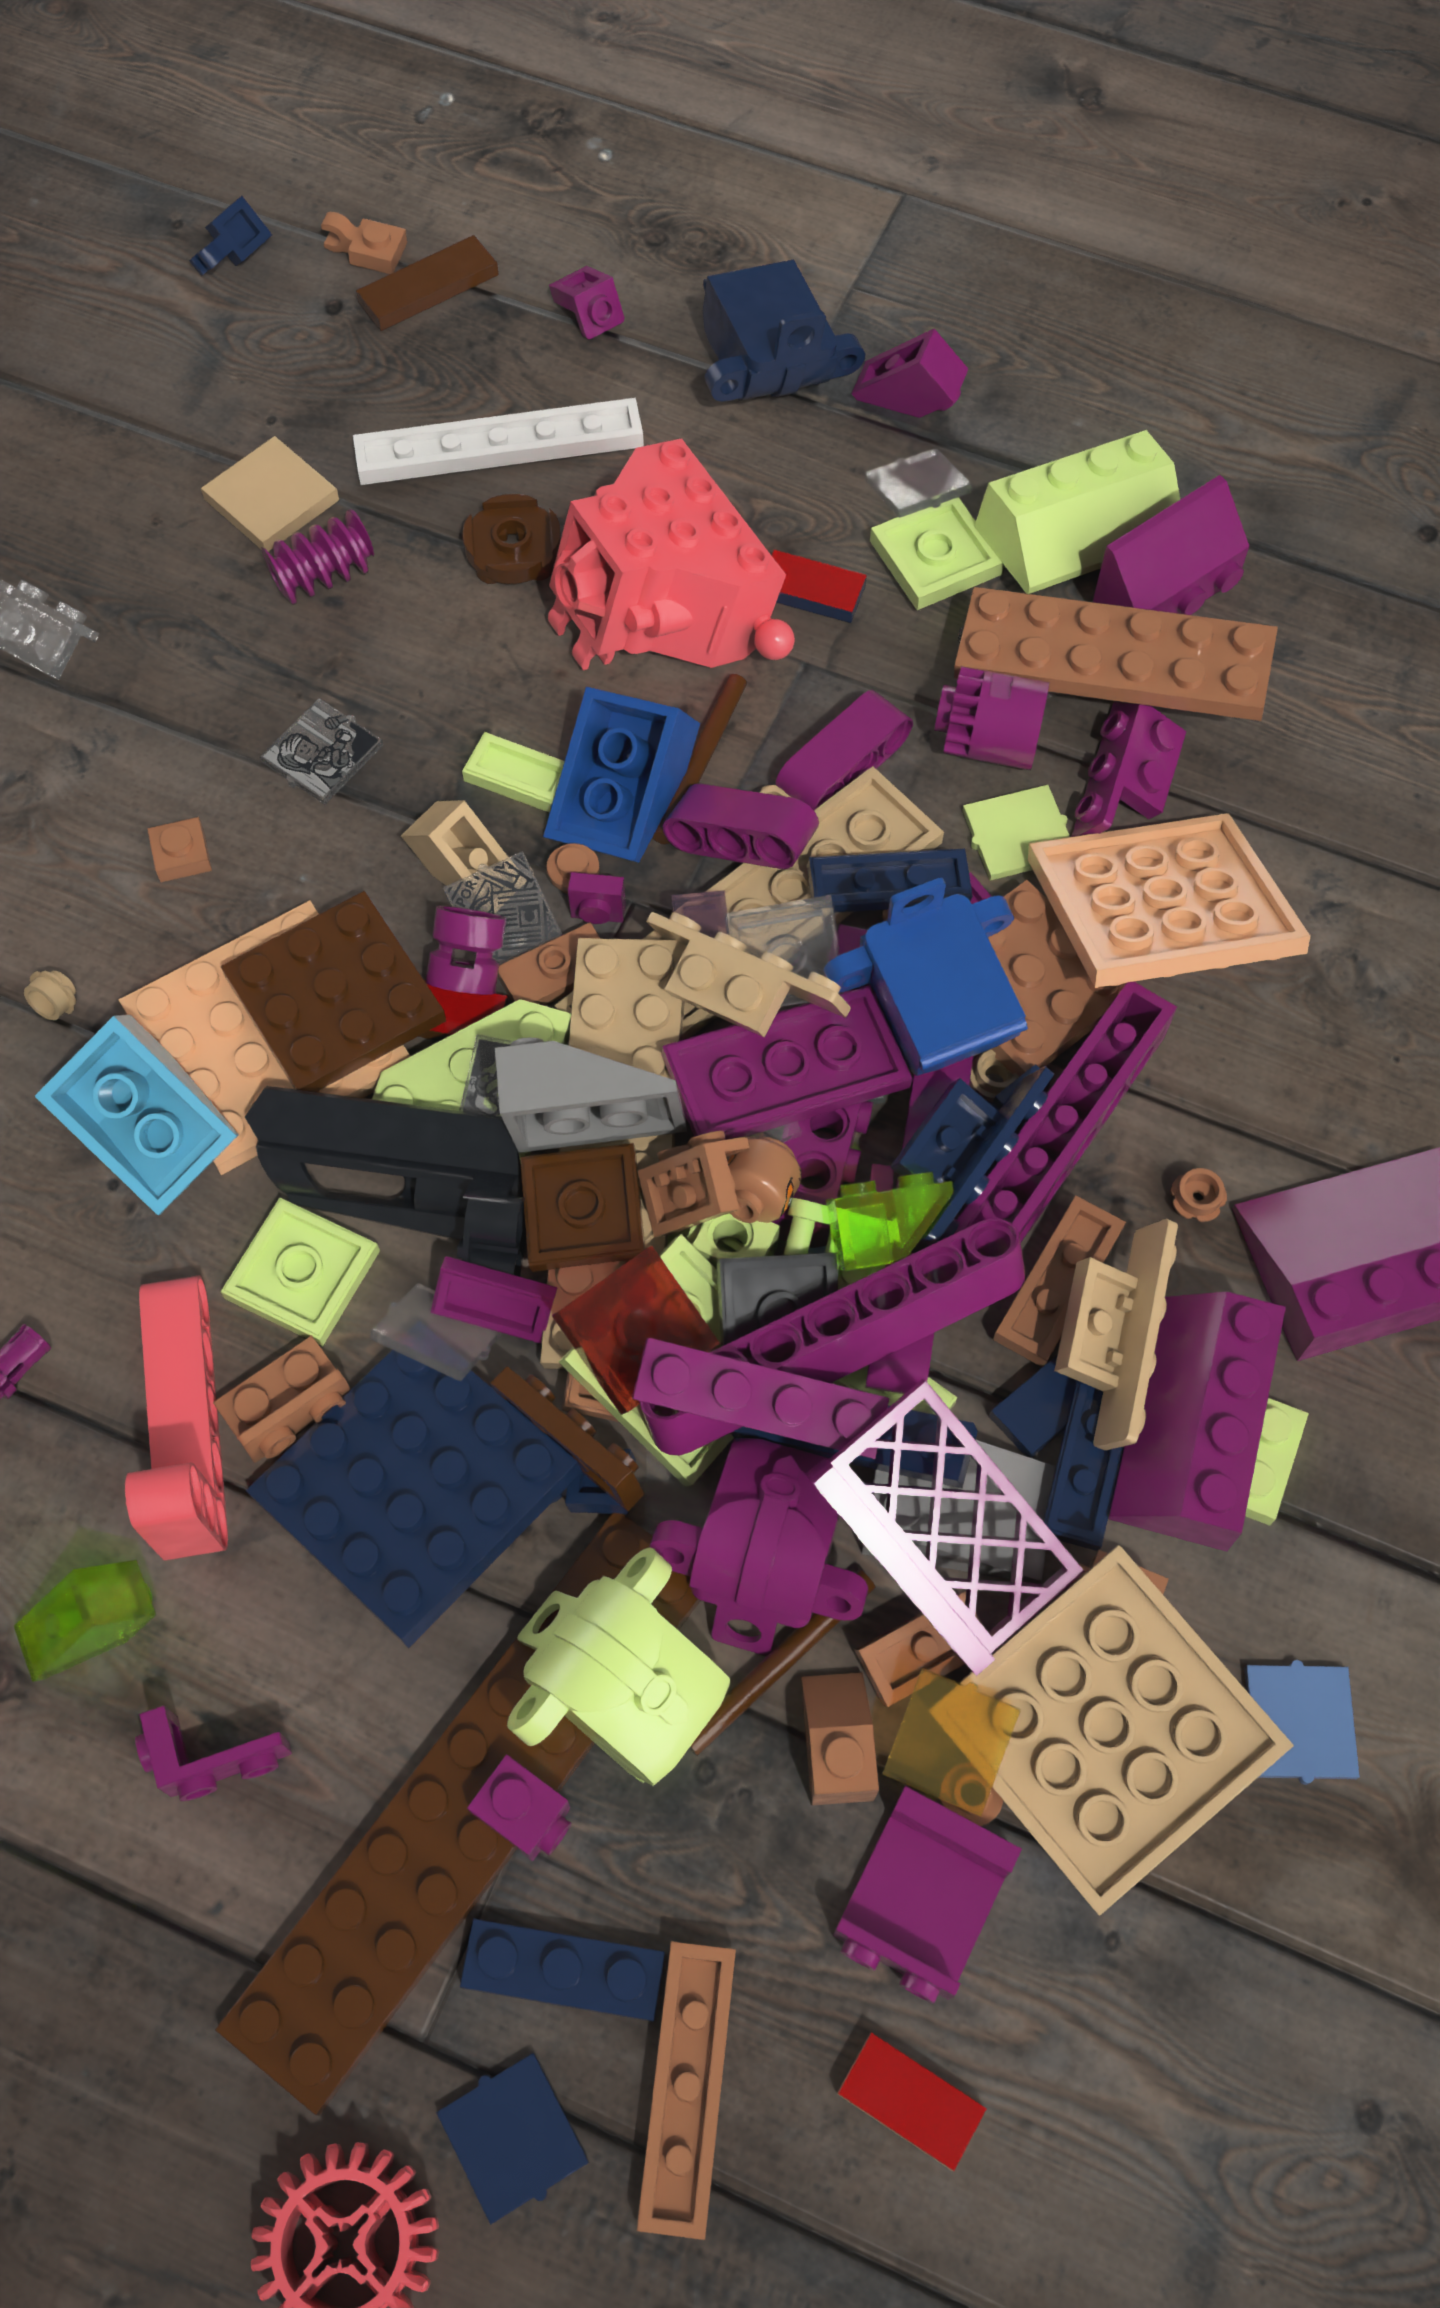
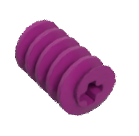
(320, 556)

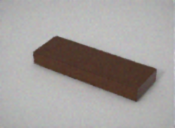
(427, 282)

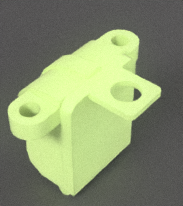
(618, 1672)

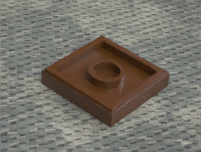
(582, 1207)

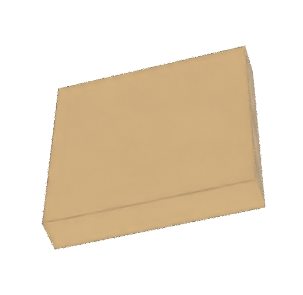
(270, 494)

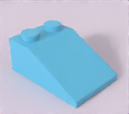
(138, 1112)

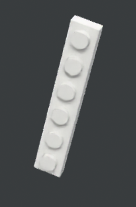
(498, 441)

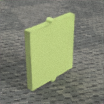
(1008, 824)

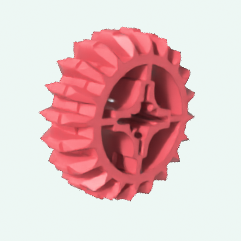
(321, 2219)

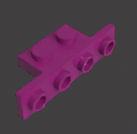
(1131, 766)

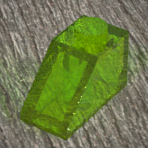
(84, 1617)

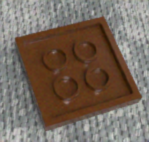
(333, 994)

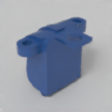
(937, 976)

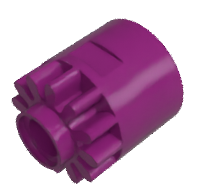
(992, 717)

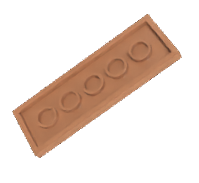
(1121, 652)

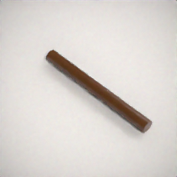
(706, 743)
(767, 1673)

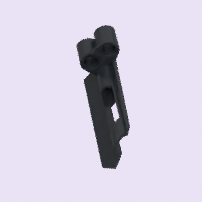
(455, 1167)

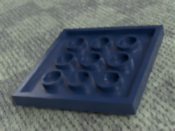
(413, 1488)

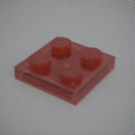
(620, 1312)

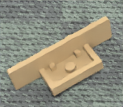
(735, 984)
(1115, 1329)

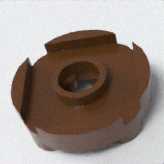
(516, 562)

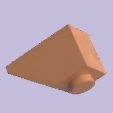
(839, 1739)

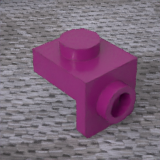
(522, 1809)

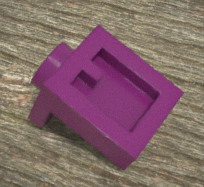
(592, 299)

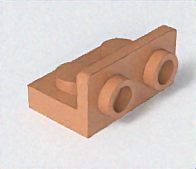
(691, 1183)
(283, 1400)

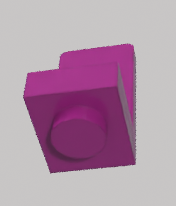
(164, 1753)

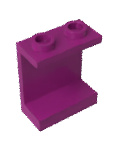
(925, 1896)

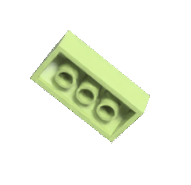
(1064, 513)

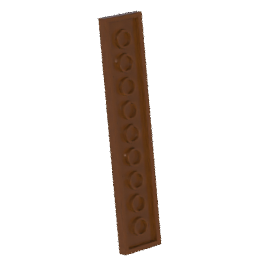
(414, 1870)

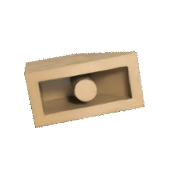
(452, 841)

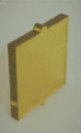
(951, 1741)

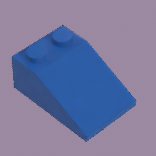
(620, 773)

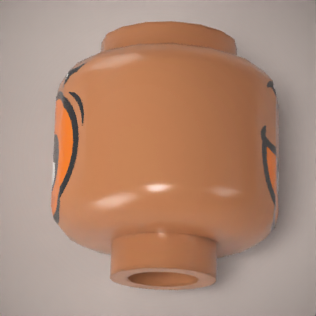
(764, 1180)

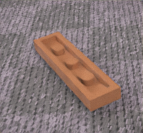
(686, 2091)

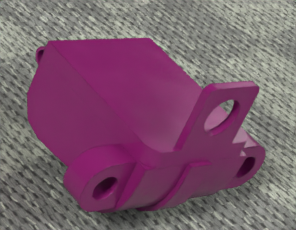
(764, 1547)

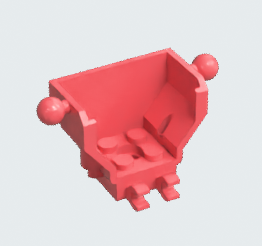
(666, 568)

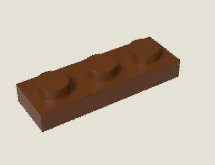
(608, 1468)

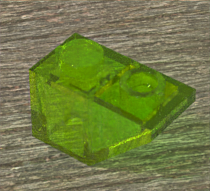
(886, 1224)

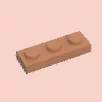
(1040, 1308)

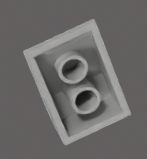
(575, 1098)
(1027, 1475)

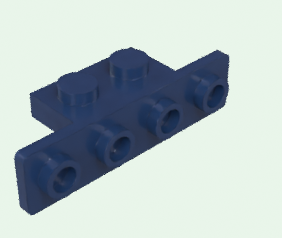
(963, 1140)

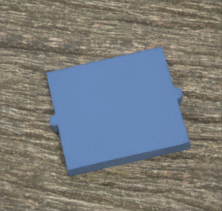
(1314, 1713)

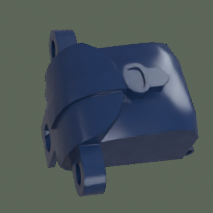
(770, 334)

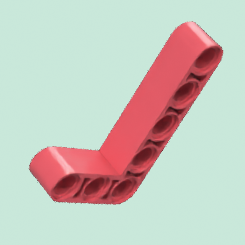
(182, 1497)

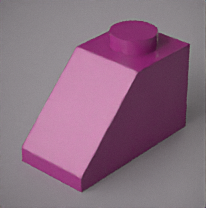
(913, 377)

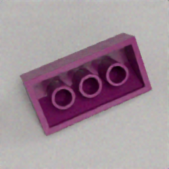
(1202, 1419)

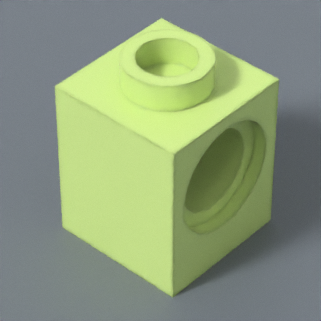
(757, 1237)

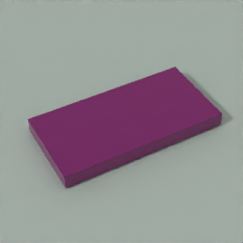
(795, 1072)

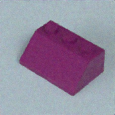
(1177, 555)

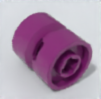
(466, 931)

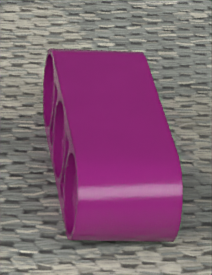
(845, 749)
(741, 826)

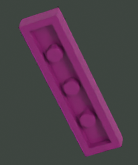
(754, 1396)

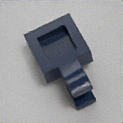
(235, 234)

